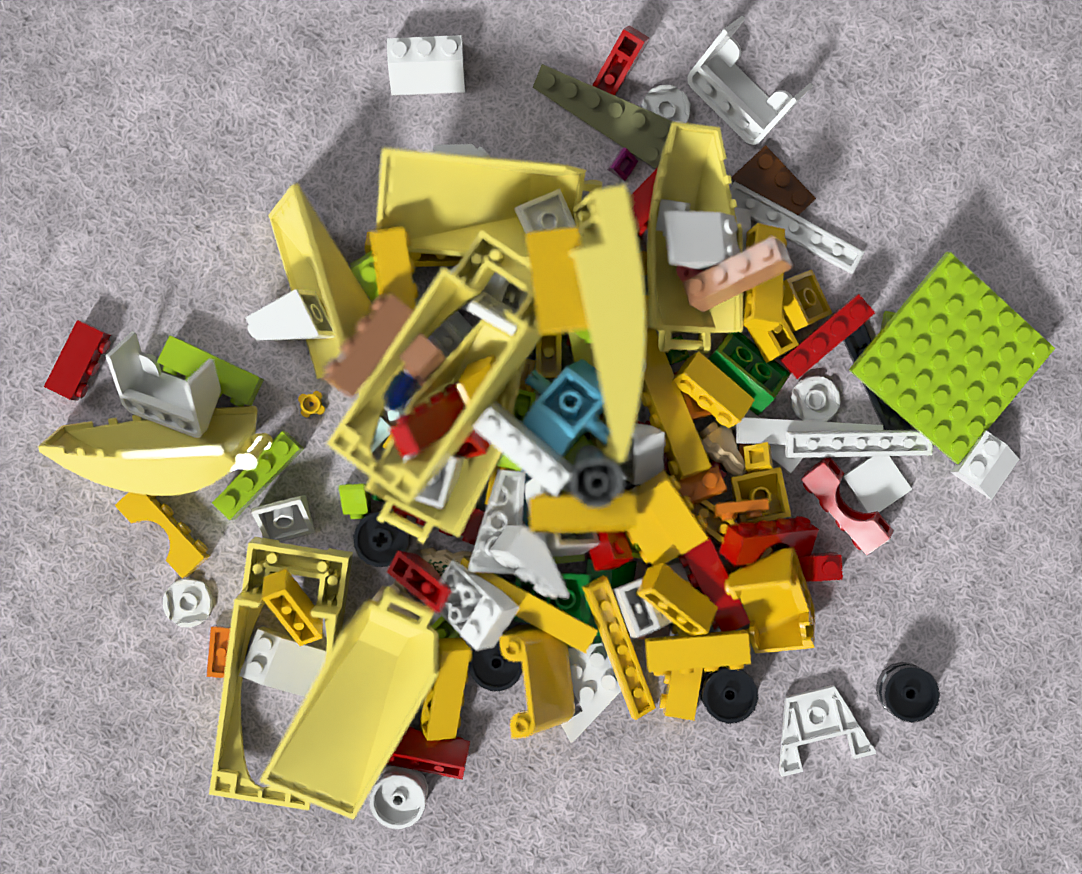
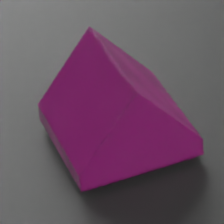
(623, 164)

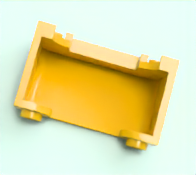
(775, 603)
(545, 679)

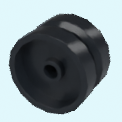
(369, 546)
(490, 676)
(911, 705)
(720, 706)

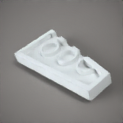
(503, 509)

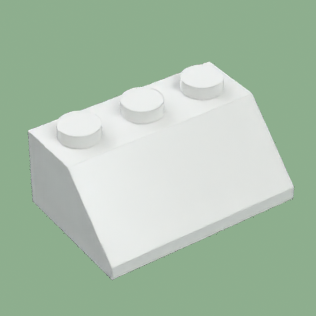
(426, 65)

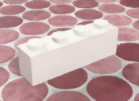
(524, 448)

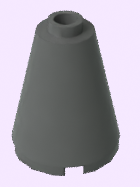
(595, 478)

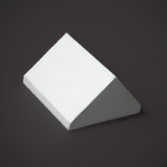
(284, 519)

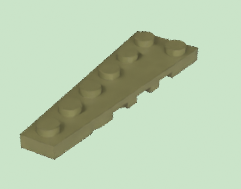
(618, 119)

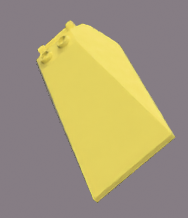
(455, 196)
(317, 265)
(358, 706)

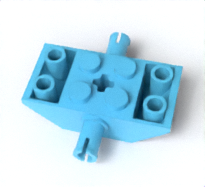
(564, 426)

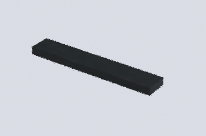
(890, 419)

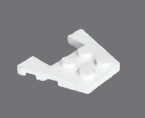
(593, 686)
(816, 717)

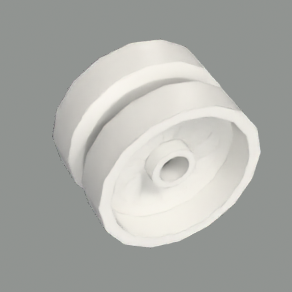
(394, 810)

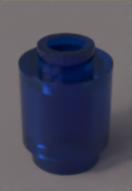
(399, 391)

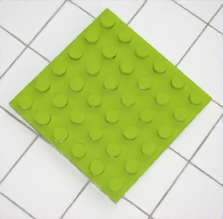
(952, 358)

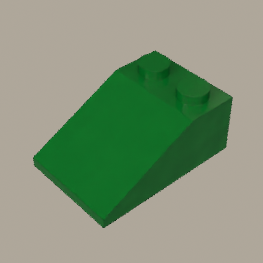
(576, 602)

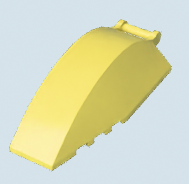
(695, 174)
(480, 343)
(155, 458)

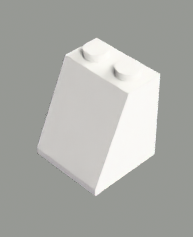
(291, 317)

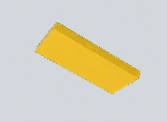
(556, 280)

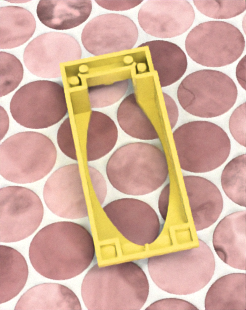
(444, 298)
(614, 309)
(265, 557)

